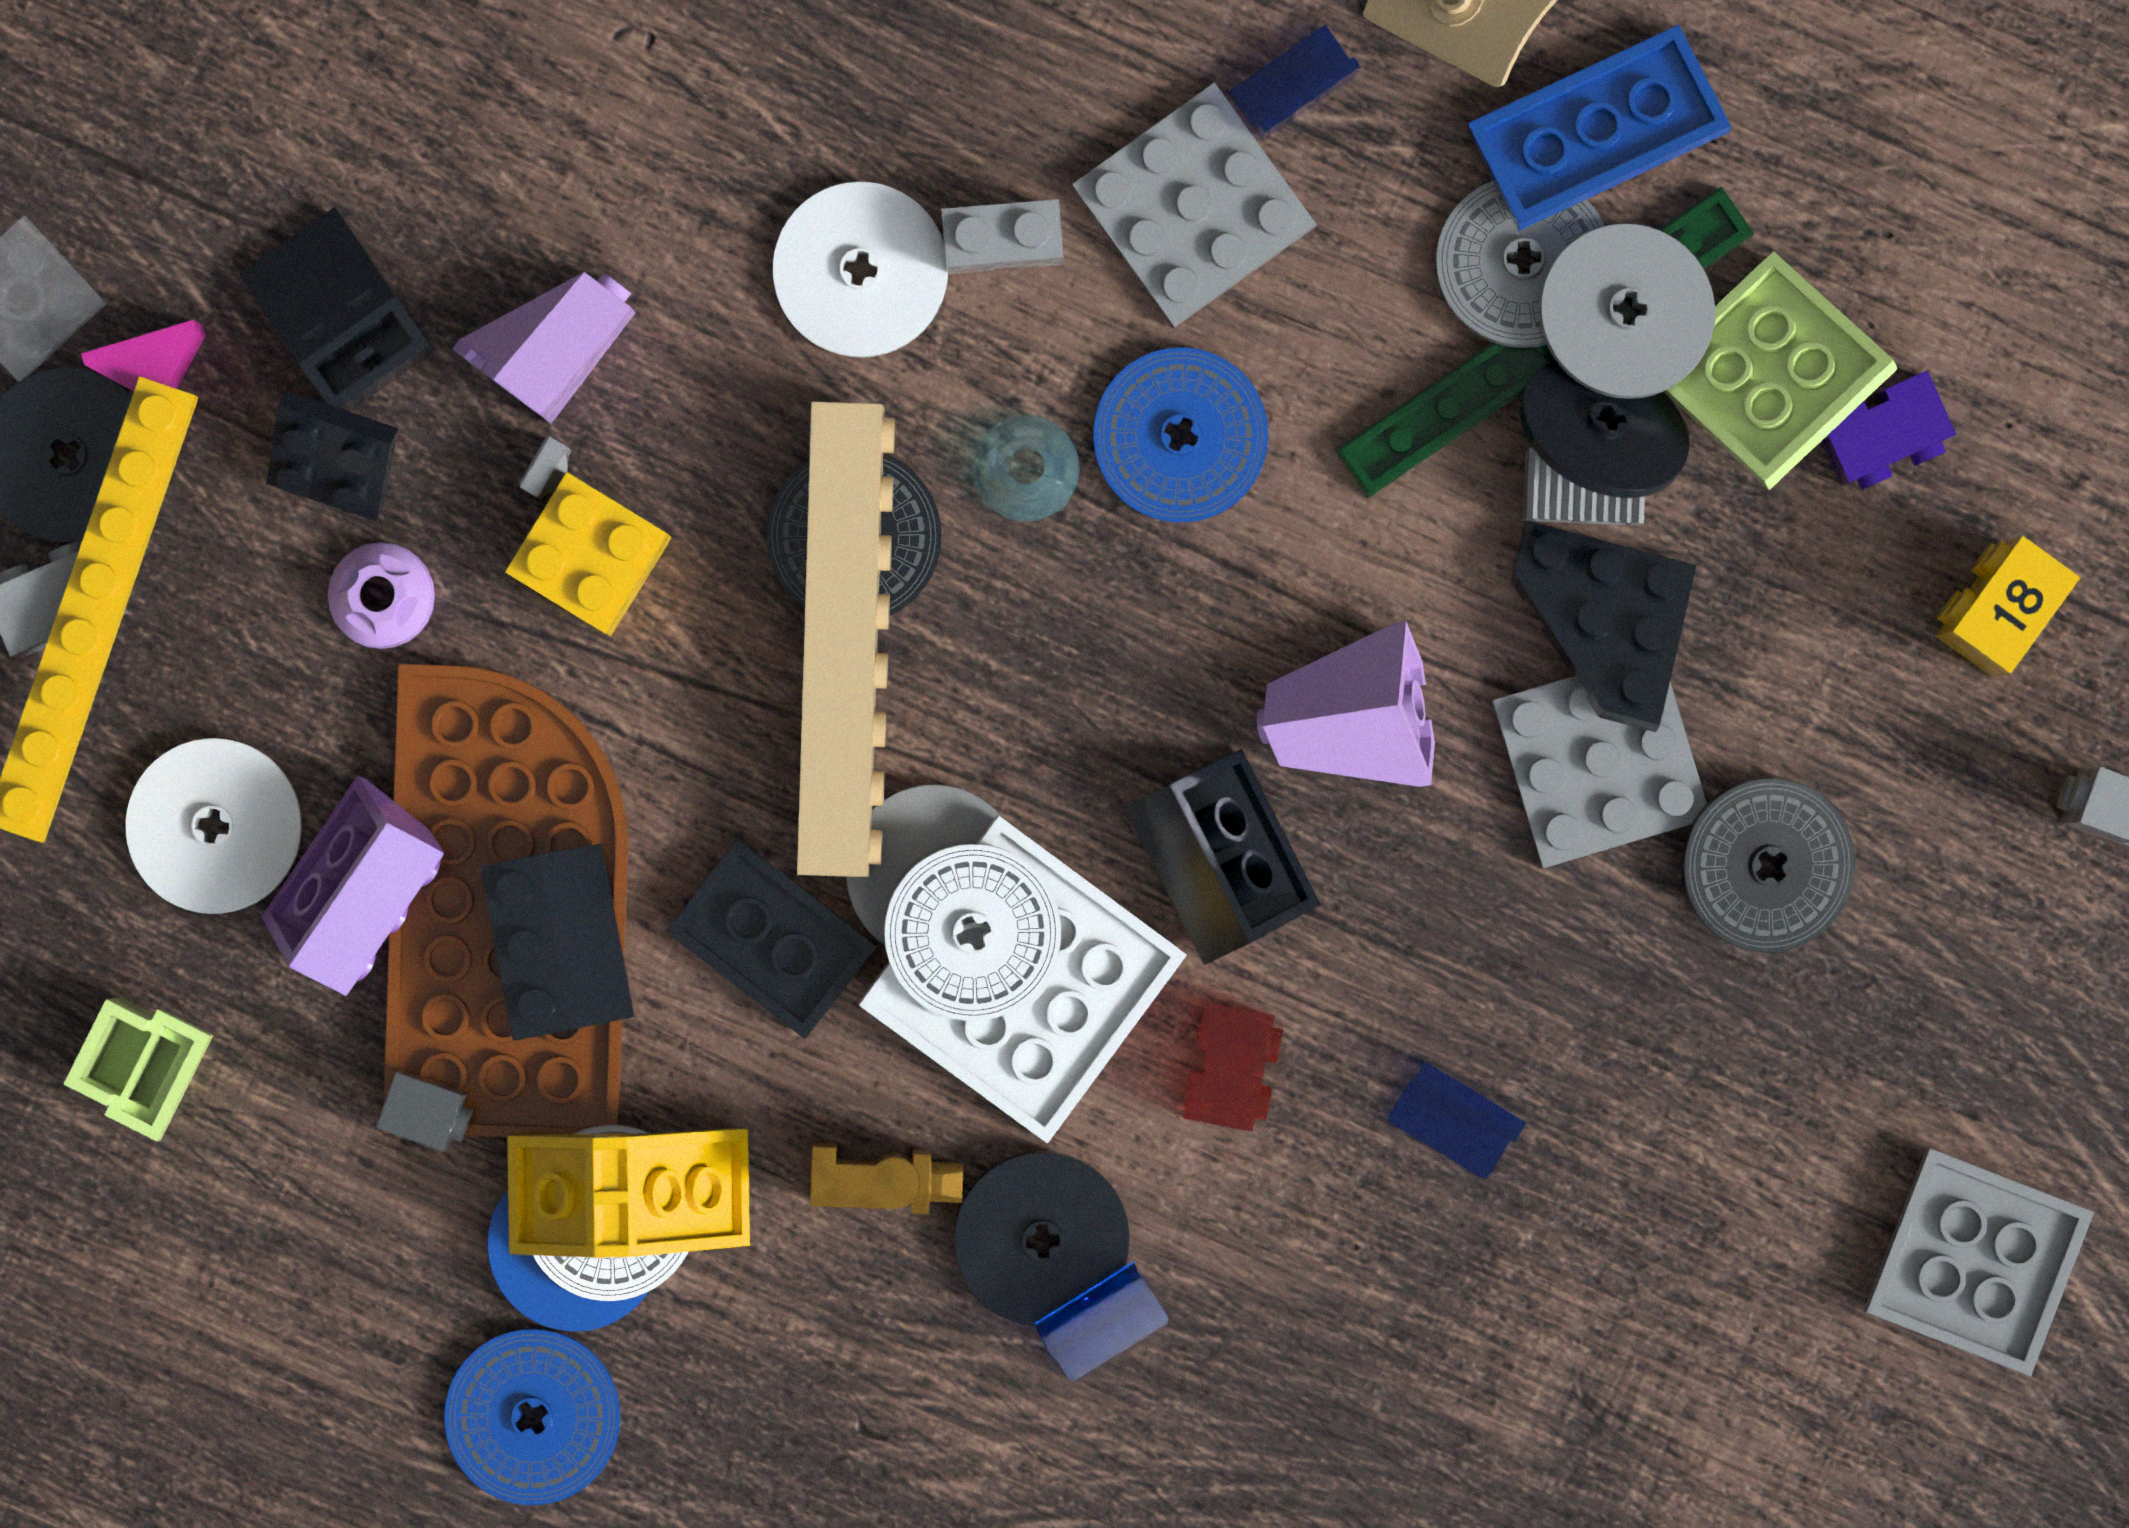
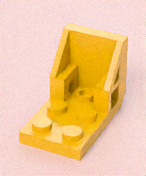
(628, 1193)

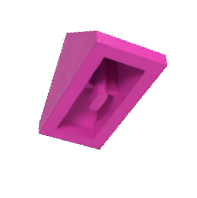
(154, 356)

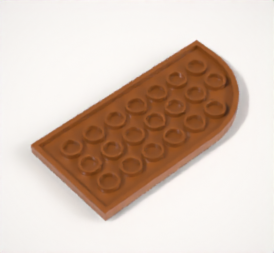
(495, 781)

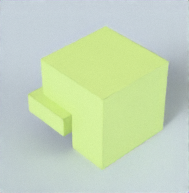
(138, 1064)

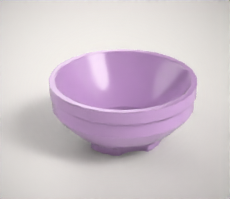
(411, 603)

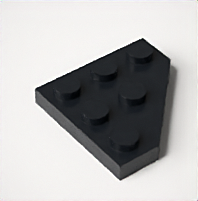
(1608, 616)

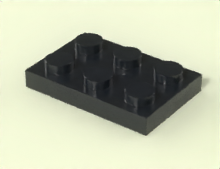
(771, 938)

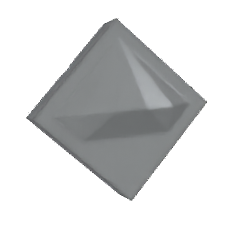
(546, 469)

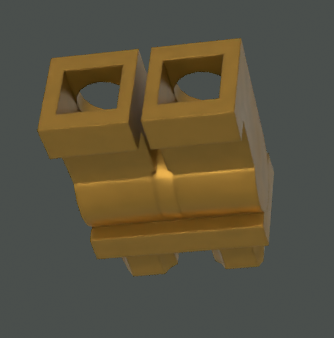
(882, 1183)

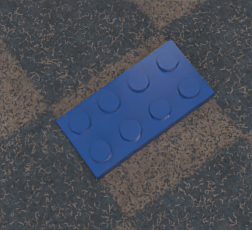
(1598, 127)

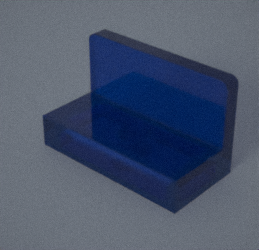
(1294, 82)
(1455, 1120)
(1101, 1322)

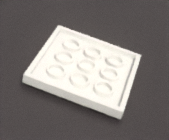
(1058, 1042)

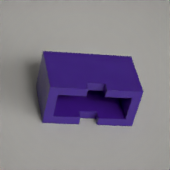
(1905, 424)

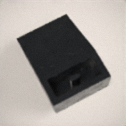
(337, 312)

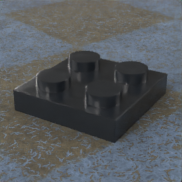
(331, 455)

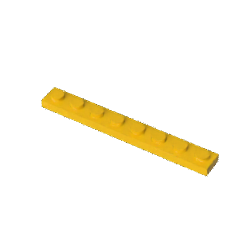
(92, 607)

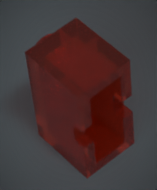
(1236, 1050)

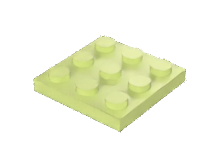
(1779, 371)

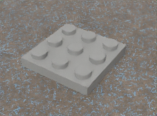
(1194, 205)
(1592, 778)
(1978, 1261)

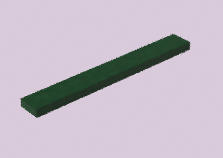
(1502, 372)

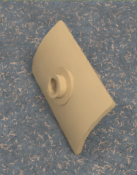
(1469, 34)

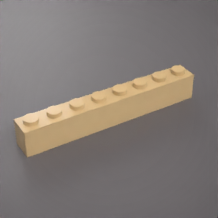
(842, 638)

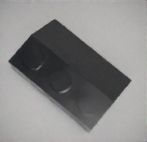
(1222, 857)
(557, 941)

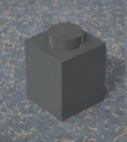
(425, 1111)

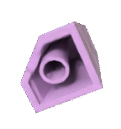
(550, 342)
(1355, 712)

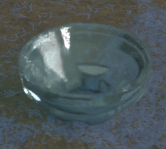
(1031, 500)

